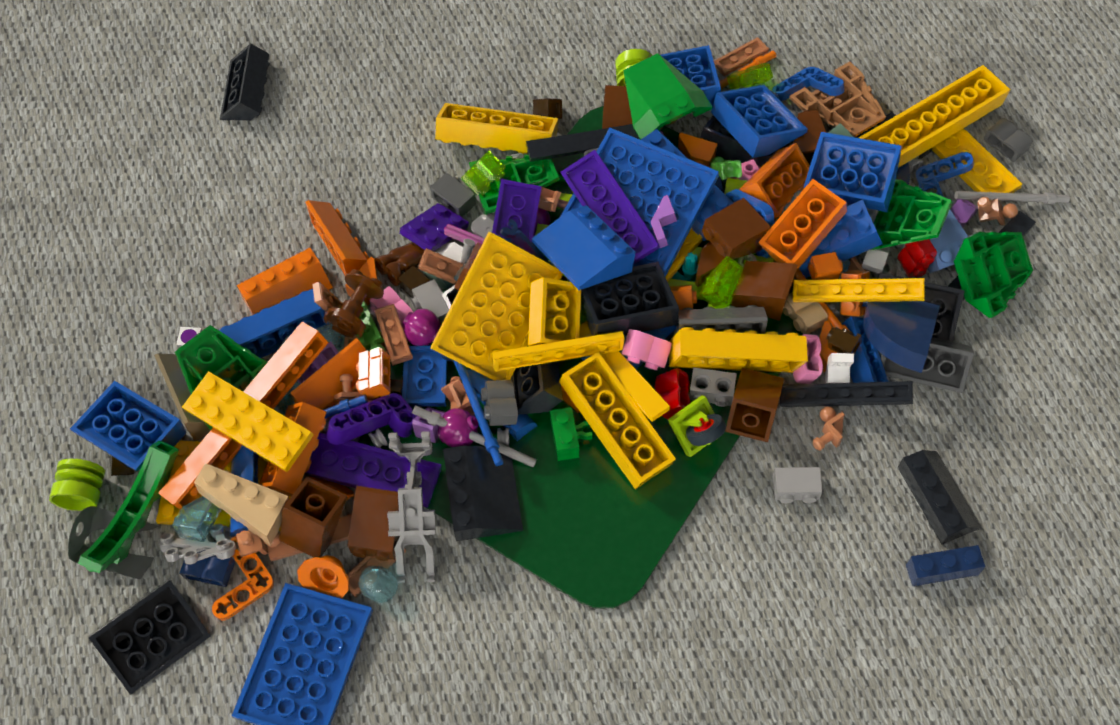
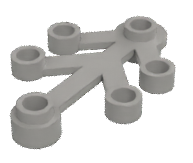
(222, 548)

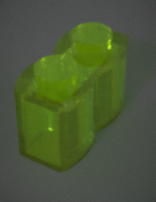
(752, 75)
(483, 173)

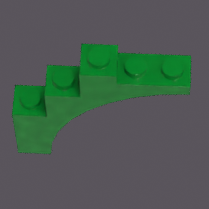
(133, 514)

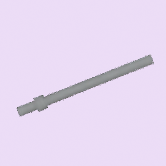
(1046, 198)
(435, 418)

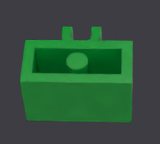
(567, 433)

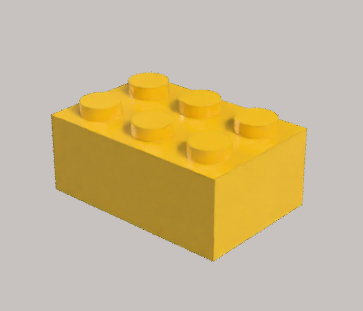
(553, 311)

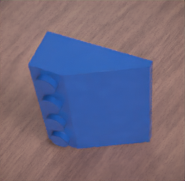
(698, 67)
(757, 119)
(856, 169)
(585, 248)
(127, 425)

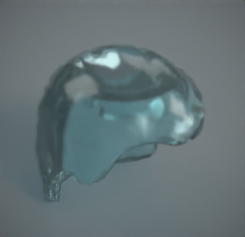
(378, 583)

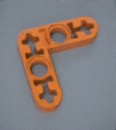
(249, 585)

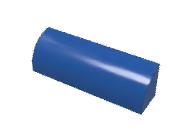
(867, 362)
(524, 422)
(245, 466)

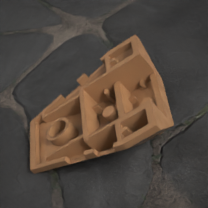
(853, 109)

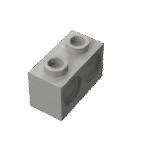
(713, 381)

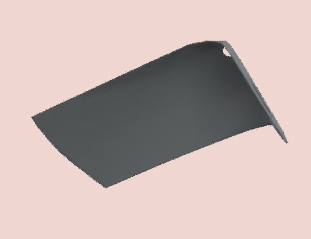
(98, 518)

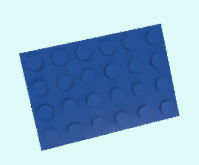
(303, 659)

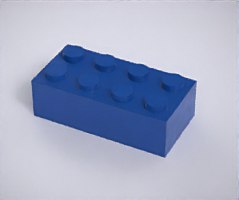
(849, 237)

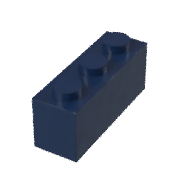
(945, 565)

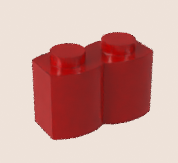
(917, 257)
(674, 389)

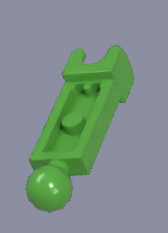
(726, 167)
(372, 337)

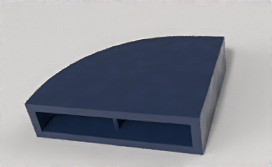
(901, 330)

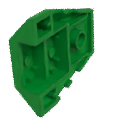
(660, 95)
(520, 170)
(911, 216)
(992, 269)
(219, 355)

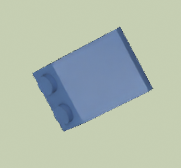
(947, 243)

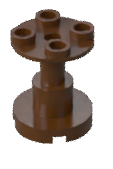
(346, 319)

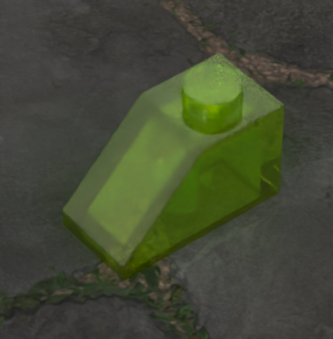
(721, 282)

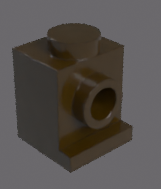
(843, 341)

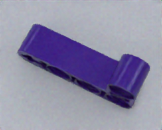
(384, 411)

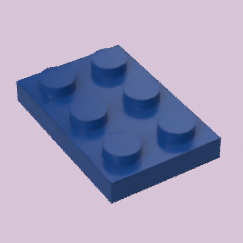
(424, 378)

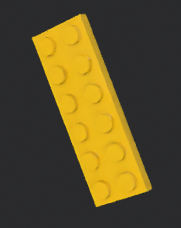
(987, 172)
(248, 421)

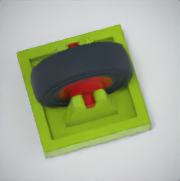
(697, 426)

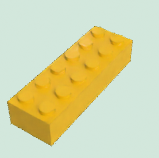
(492, 127)
(736, 350)
(616, 420)

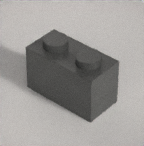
(453, 195)

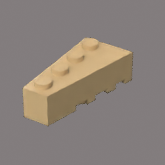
(243, 500)

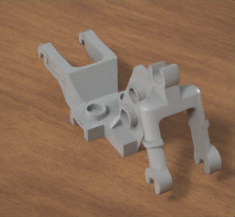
(411, 520)

